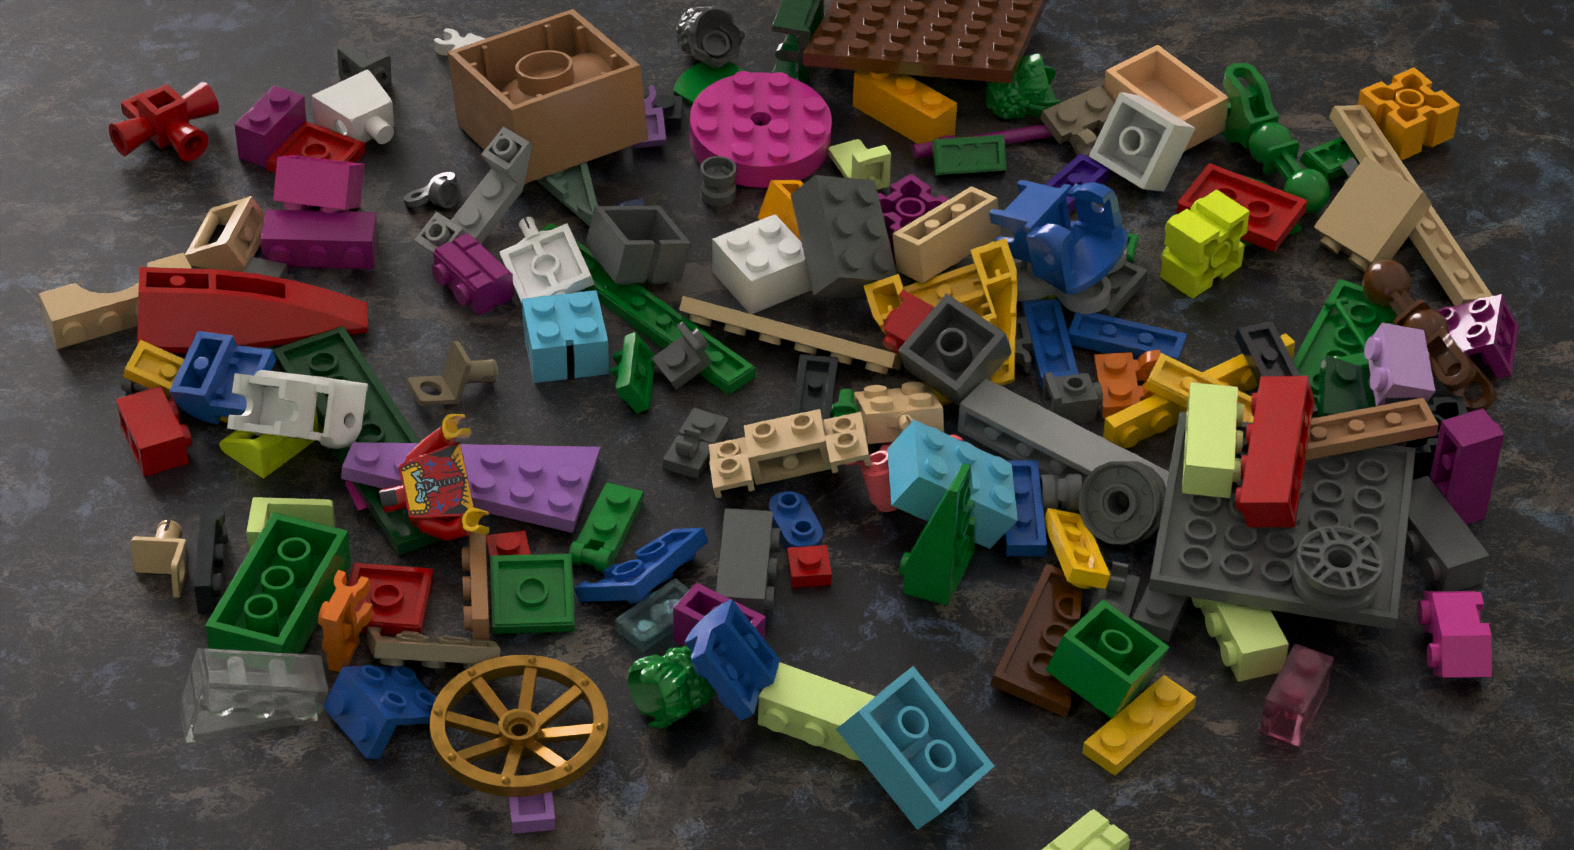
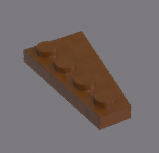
(1047, 617)

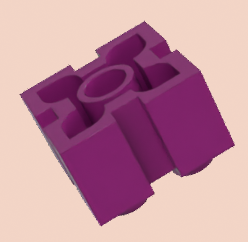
(907, 202)

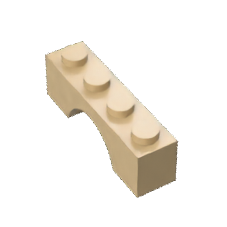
(82, 315)

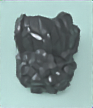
(710, 34)

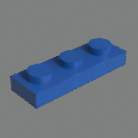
(1122, 336)
(1049, 338)
(1028, 534)

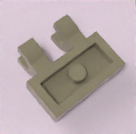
(1076, 118)

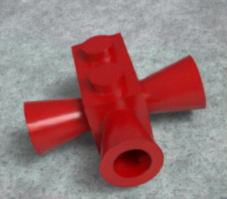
(165, 120)

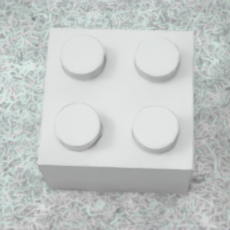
(1141, 142)
(761, 264)

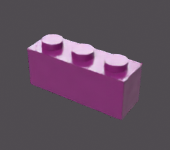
(320, 239)
(1467, 462)

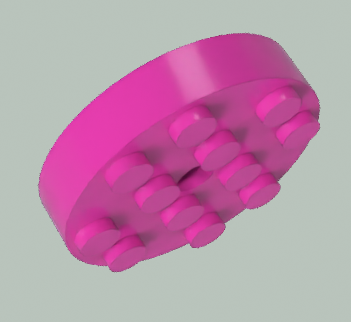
(792, 131)

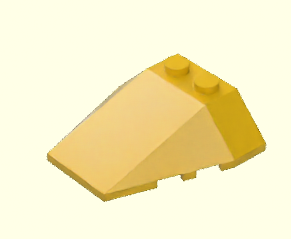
(984, 287)

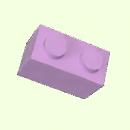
(1399, 363)

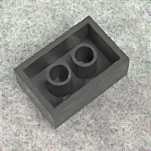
(842, 235)

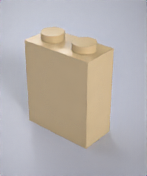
(1371, 215)

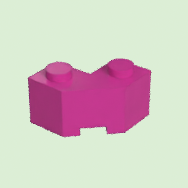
(1459, 640)

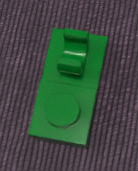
(634, 372)

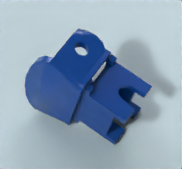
(1061, 250)

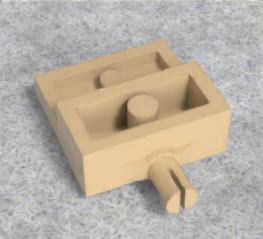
(892, 410)

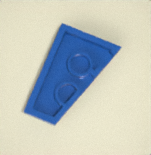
(653, 566)

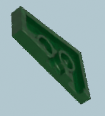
(1344, 387)

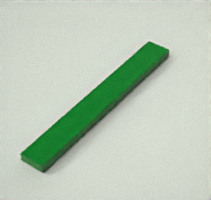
(659, 323)

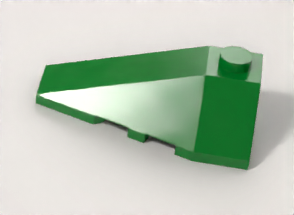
(944, 545)

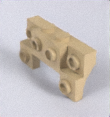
(788, 449)

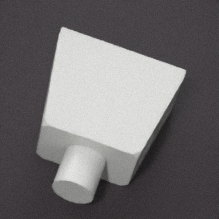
(356, 109)

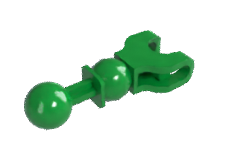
(1256, 127)

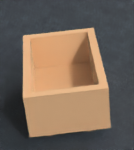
(1172, 87)

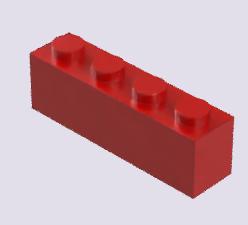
(1276, 451)

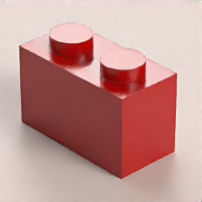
(153, 430)

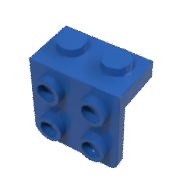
(374, 700)

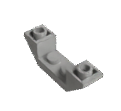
(509, 160)

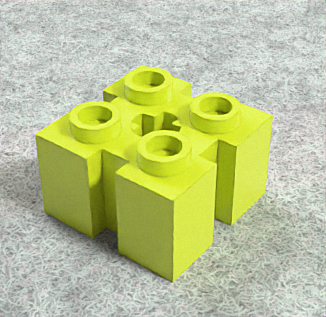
(1204, 243)

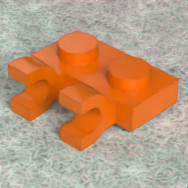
(1119, 379)
(341, 621)

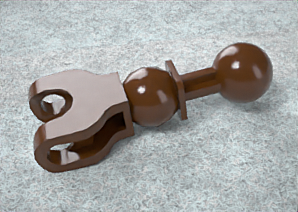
(1388, 285)

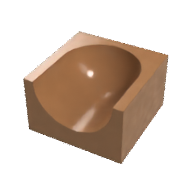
(554, 87)

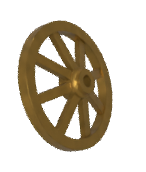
(520, 729)

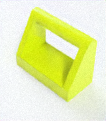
(265, 452)

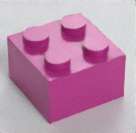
(319, 182)

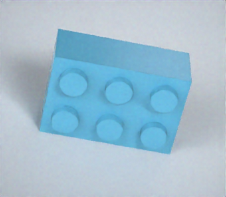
(926, 462)
(915, 748)

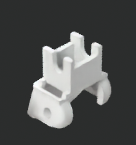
(287, 405)

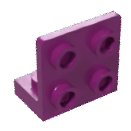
(1487, 329)

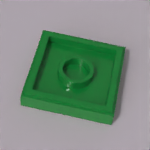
(532, 593)

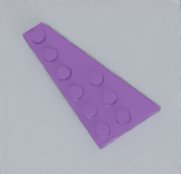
(506, 480)

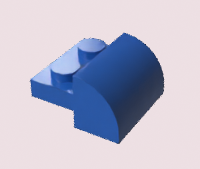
(207, 376)
(732, 658)

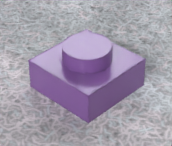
(532, 813)

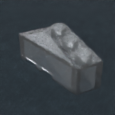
(250, 692)

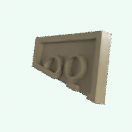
(414, 646)

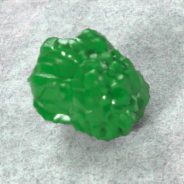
(1027, 93)
(667, 686)

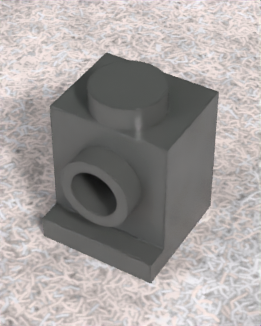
(1072, 396)

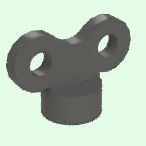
(441, 191)

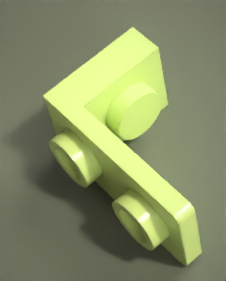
(862, 163)
(312, 510)

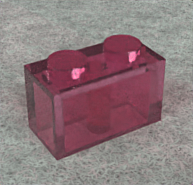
(1296, 694)

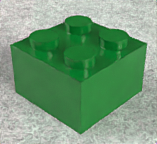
(1107, 658)

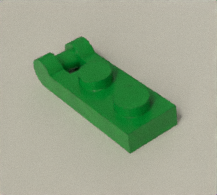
(607, 527)

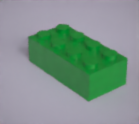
(280, 587)

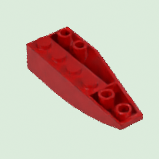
(241, 304)

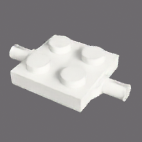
(546, 262)

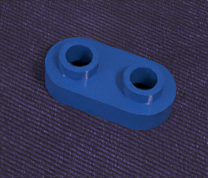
(796, 520)

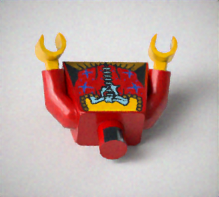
(437, 486)

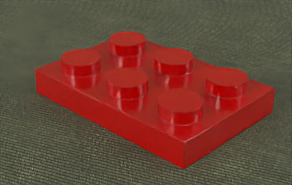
(1271, 210)

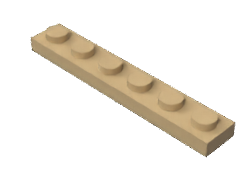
(775, 331)

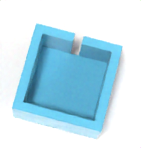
(565, 321)

